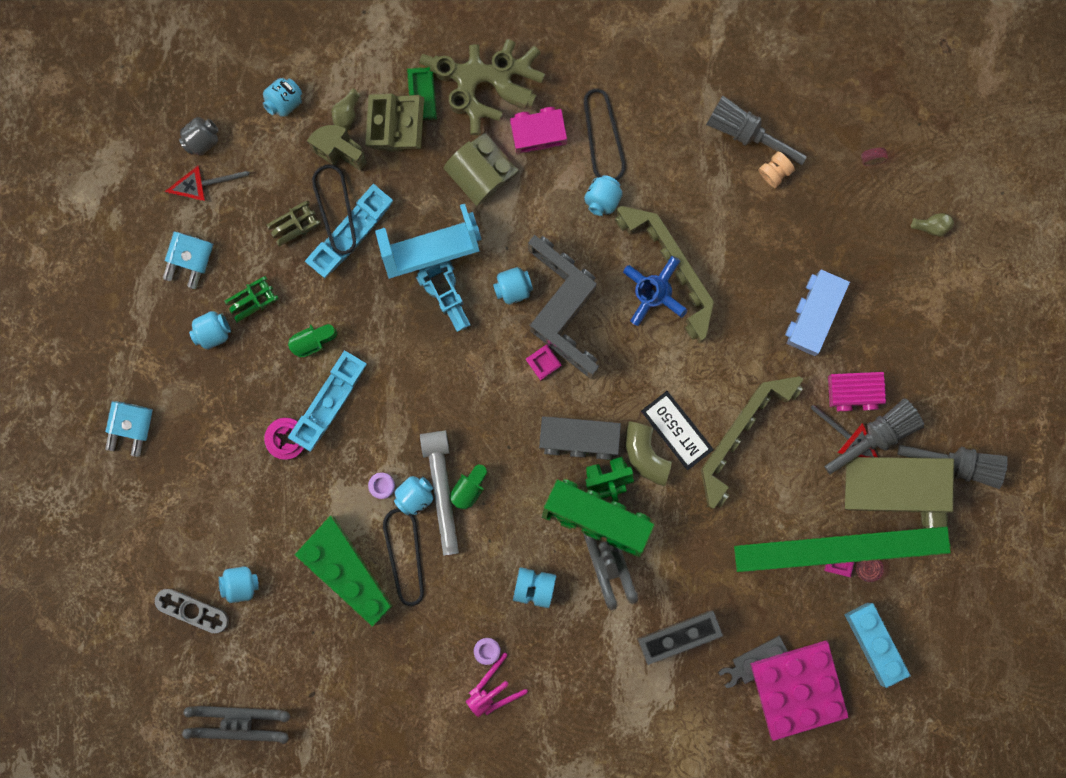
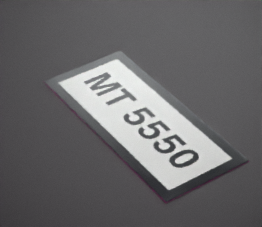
(677, 430)

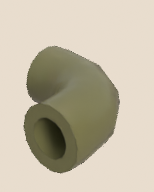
(643, 456)

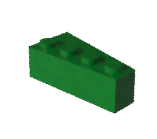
(597, 517)
(341, 568)

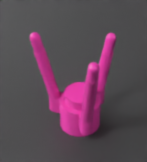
(481, 701)

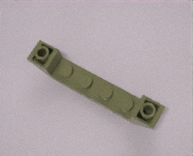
(634, 219)
(783, 389)

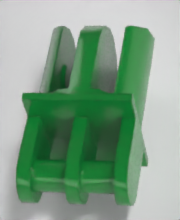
(251, 299)
(311, 340)
(467, 488)

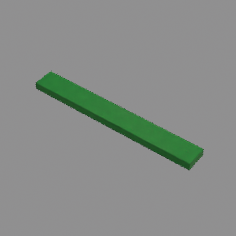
(842, 549)

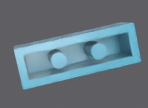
(877, 645)

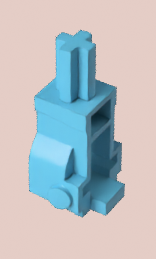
(450, 301)

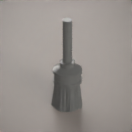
(747, 128)
(883, 433)
(968, 464)

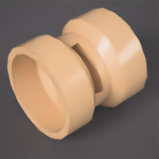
(776, 169)

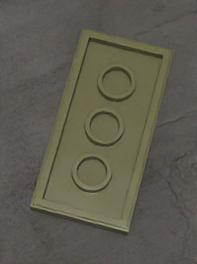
(900, 484)

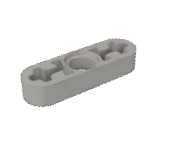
(176, 596)

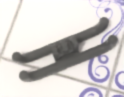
(608, 566)
(236, 723)

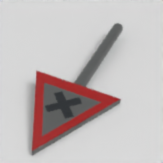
(192, 185)
(853, 439)

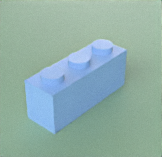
(816, 312)

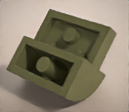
(394, 122)
(334, 143)
(480, 168)

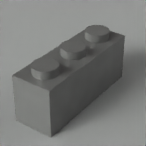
(579, 437)
(679, 637)

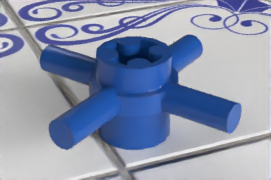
(654, 298)

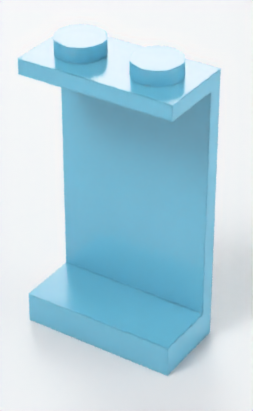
(429, 248)

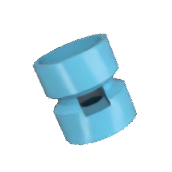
(544, 587)

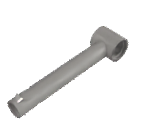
(435, 446)

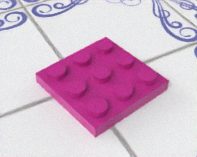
(799, 690)

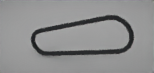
(614, 130)
(347, 206)
(392, 558)

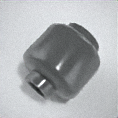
(199, 136)

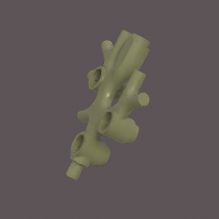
(475, 71)

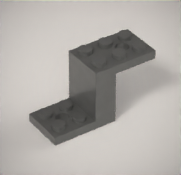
(563, 305)

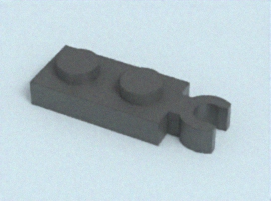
(742, 663)

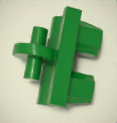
(611, 483)

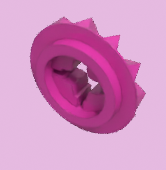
(273, 441)

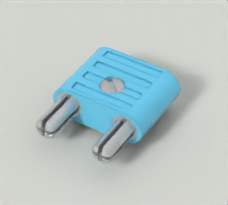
(187, 253)
(129, 422)

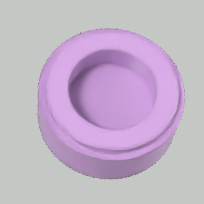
(381, 485)
(487, 651)

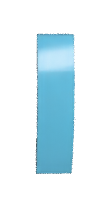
(365, 216)
(328, 401)

